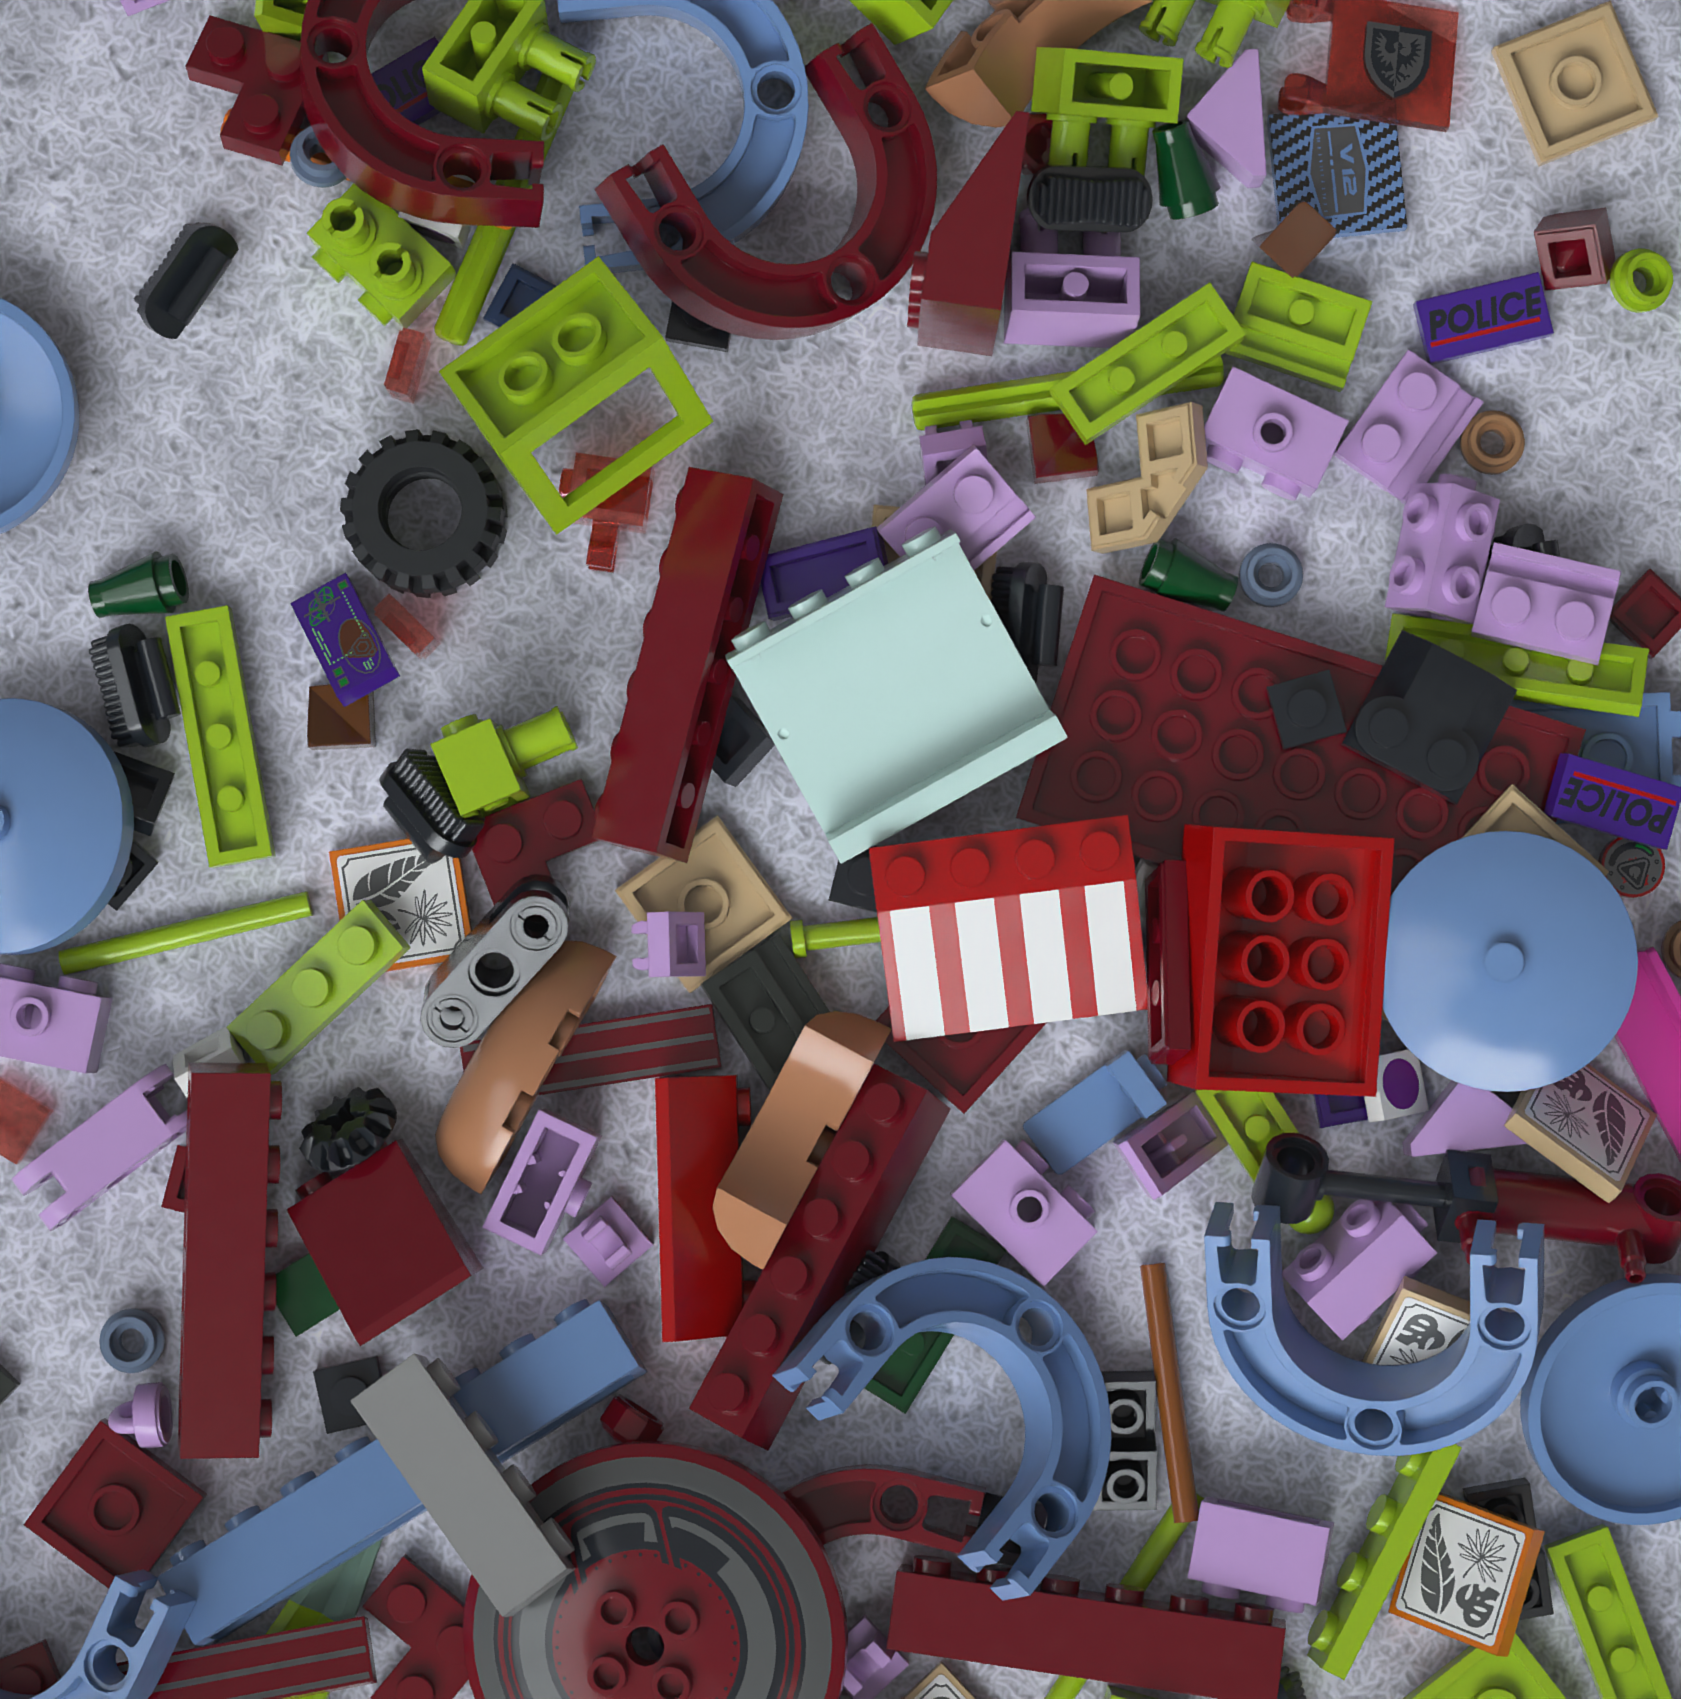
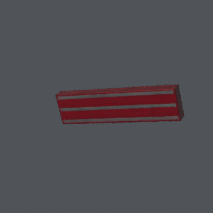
(632, 1049)
(273, 1664)

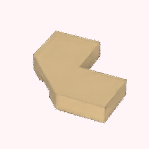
(1170, 465)

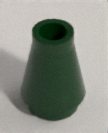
(1183, 173)
(1186, 576)
(144, 587)

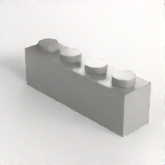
(464, 1483)

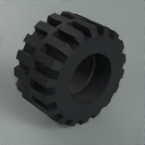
(392, 469)

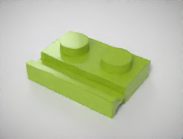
(1298, 326)

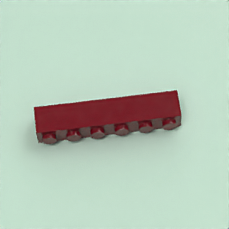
(682, 670)
(820, 1250)
(225, 1260)
(1088, 1633)

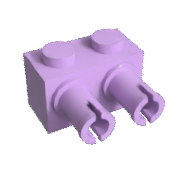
(1070, 296)

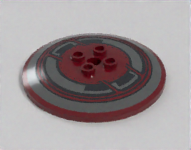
(675, 1547)

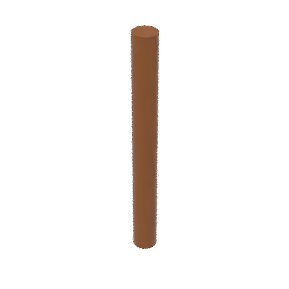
(1169, 1393)

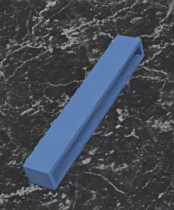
(366, 1496)

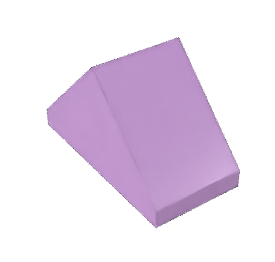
(1231, 121)
(1461, 1121)
(1170, 1145)

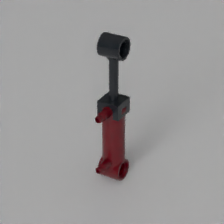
(1638, 1221)

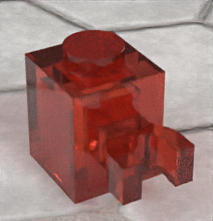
(621, 511)

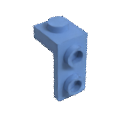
(1096, 1110)

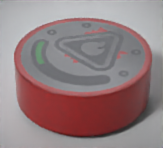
(1632, 867)

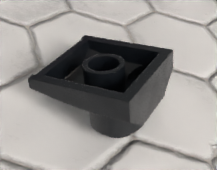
(1429, 716)

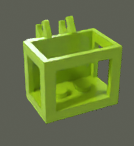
(559, 365)

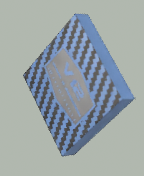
(1339, 168)

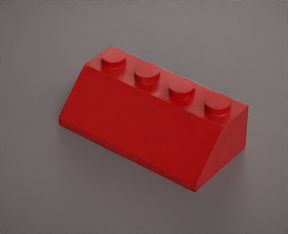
(695, 1146)

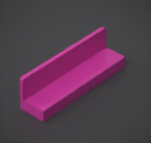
(1653, 1042)

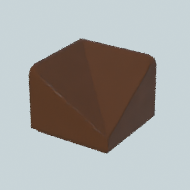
(1296, 239)
(339, 726)

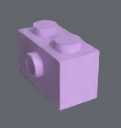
(1271, 435)
(52, 1023)
(543, 1182)
(1025, 1211)
(1260, 1553)

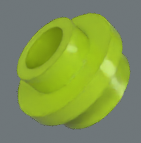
(1657, 276)

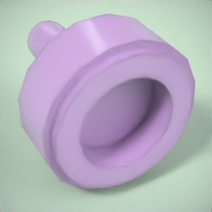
(146, 1416)

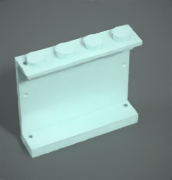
(894, 693)

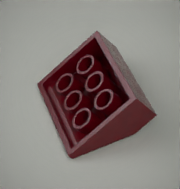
(963, 275)

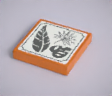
(416, 897)
(1468, 1574)

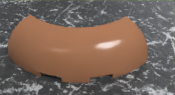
(994, 70)
(516, 1060)
(791, 1131)

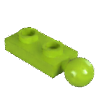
(1247, 1125)

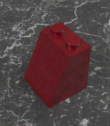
(381, 1239)

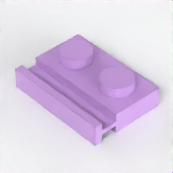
(1408, 427)
(969, 501)
(1546, 603)

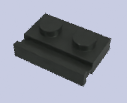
(765, 1004)

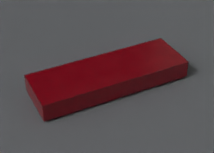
(1167, 963)

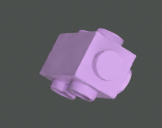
(1442, 550)
(1360, 1262)

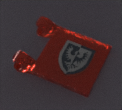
(1382, 63)

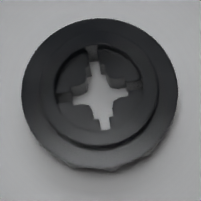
(348, 1130)

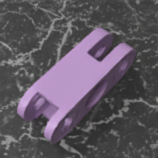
(104, 1148)

